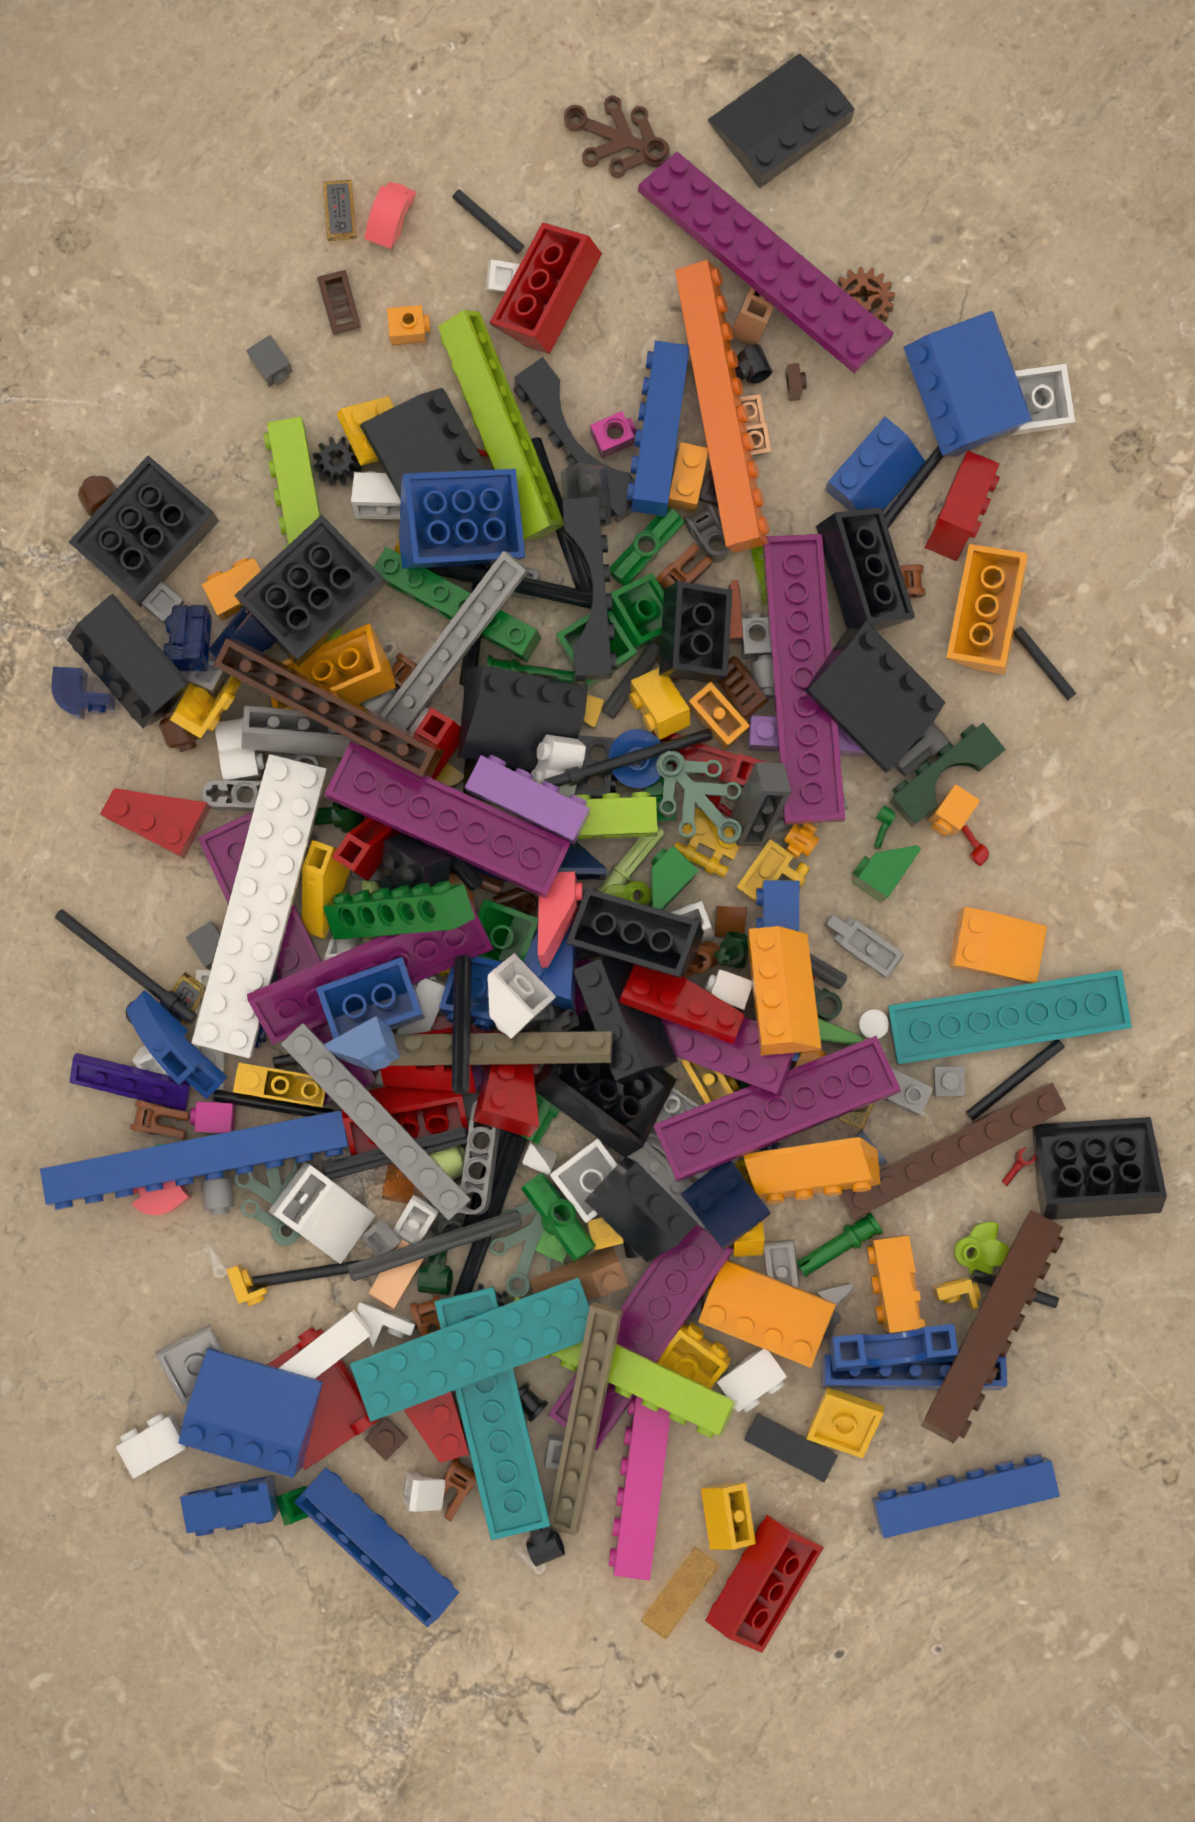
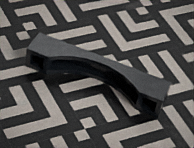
(541, 390)
(583, 530)

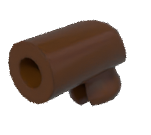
(518, 898)

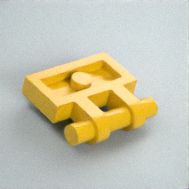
(707, 836)
(769, 866)

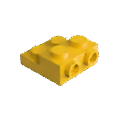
(695, 1356)

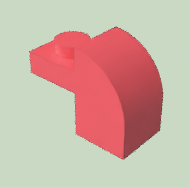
(388, 214)
(161, 1201)

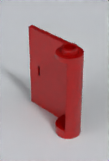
(340, 1405)

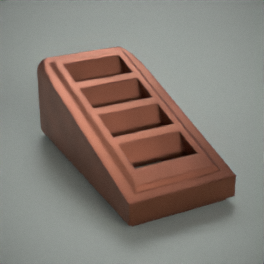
(736, 629)

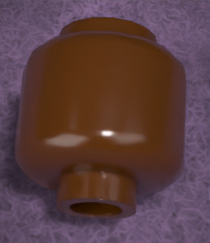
(95, 492)
(175, 735)

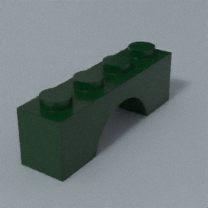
(974, 751)

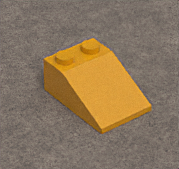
(997, 945)

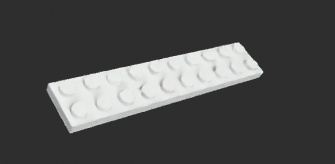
(259, 904)

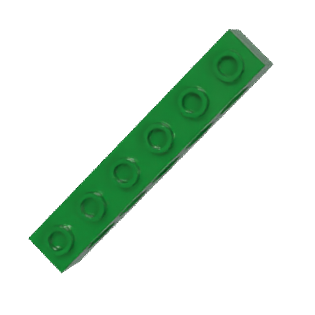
(446, 600)
(398, 910)

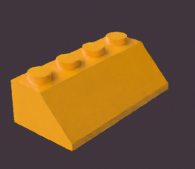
(987, 608)
(348, 665)
(783, 991)
(813, 1170)
(767, 1313)

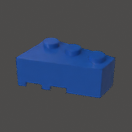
(559, 975)
(230, 1505)

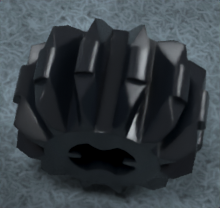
(325, 464)

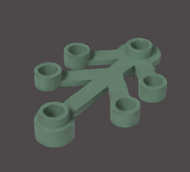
(695, 793)
(271, 1195)
(532, 1235)

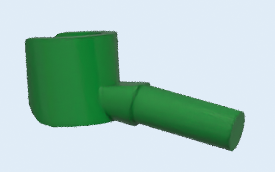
(886, 816)

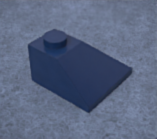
(582, 863)

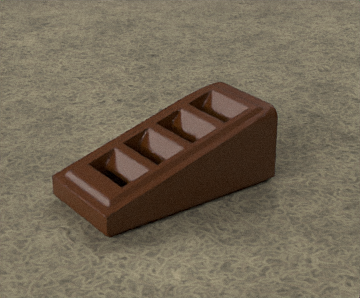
(340, 276)
(738, 671)

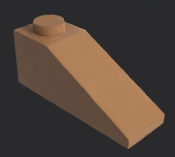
(752, 318)
(598, 1273)

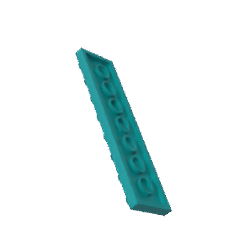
(1009, 1016)
(472, 1349)
(497, 1435)

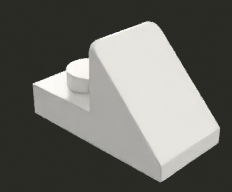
(415, 1220)
(377, 1317)
(423, 1492)

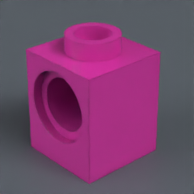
(607, 445)
(213, 1117)

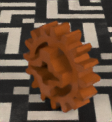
(873, 296)

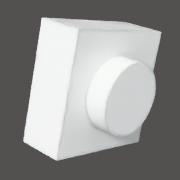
(500, 275)

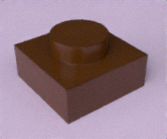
(795, 381)
(385, 1438)

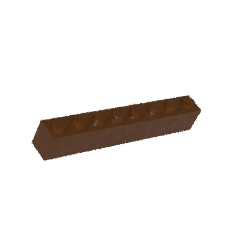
(329, 707)
(956, 1149)
(992, 1326)

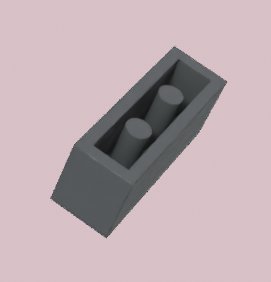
(761, 803)

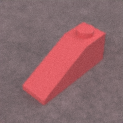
(557, 914)

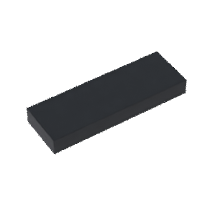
(790, 1447)

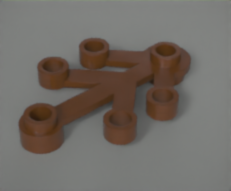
(619, 138)

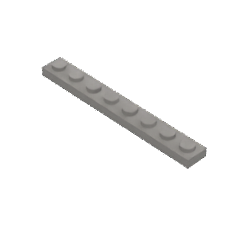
(455, 641)
(375, 1121)

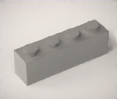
(289, 733)

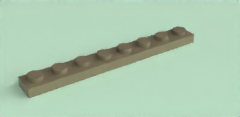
(500, 1049)
(584, 1417)

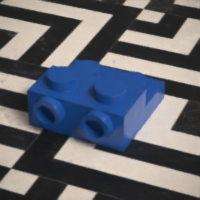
(479, 993)

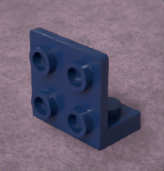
(725, 1204)

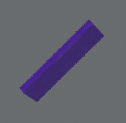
(129, 1081)

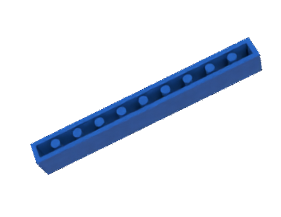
(194, 1158)

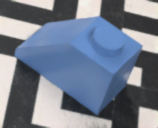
(367, 1045)

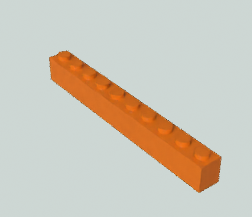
(722, 407)

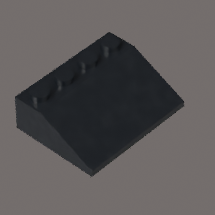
(782, 119)
(422, 438)
(144, 530)
(310, 590)
(874, 695)
(512, 713)
(592, 1098)
(1098, 1168)

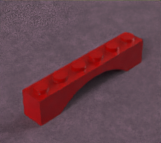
(364, 845)

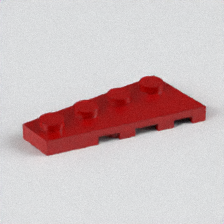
(681, 1003)

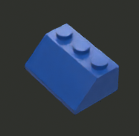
(876, 469)
(378, 992)

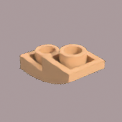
(756, 425)
(393, 1283)

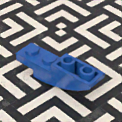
(166, 1042)

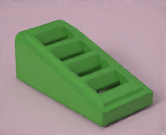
(833, 1034)

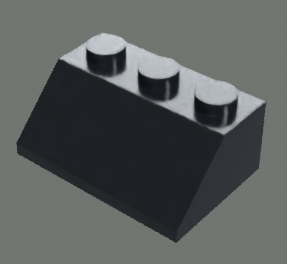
(640, 1210)

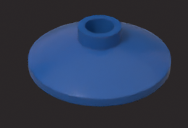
(635, 775)

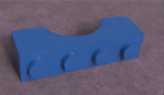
(900, 1348)

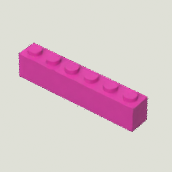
(641, 1491)

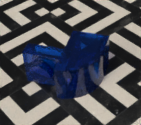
(71, 693)

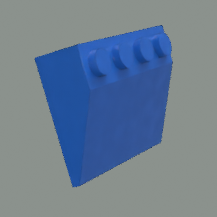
(967, 384)
(459, 518)
(251, 1413)

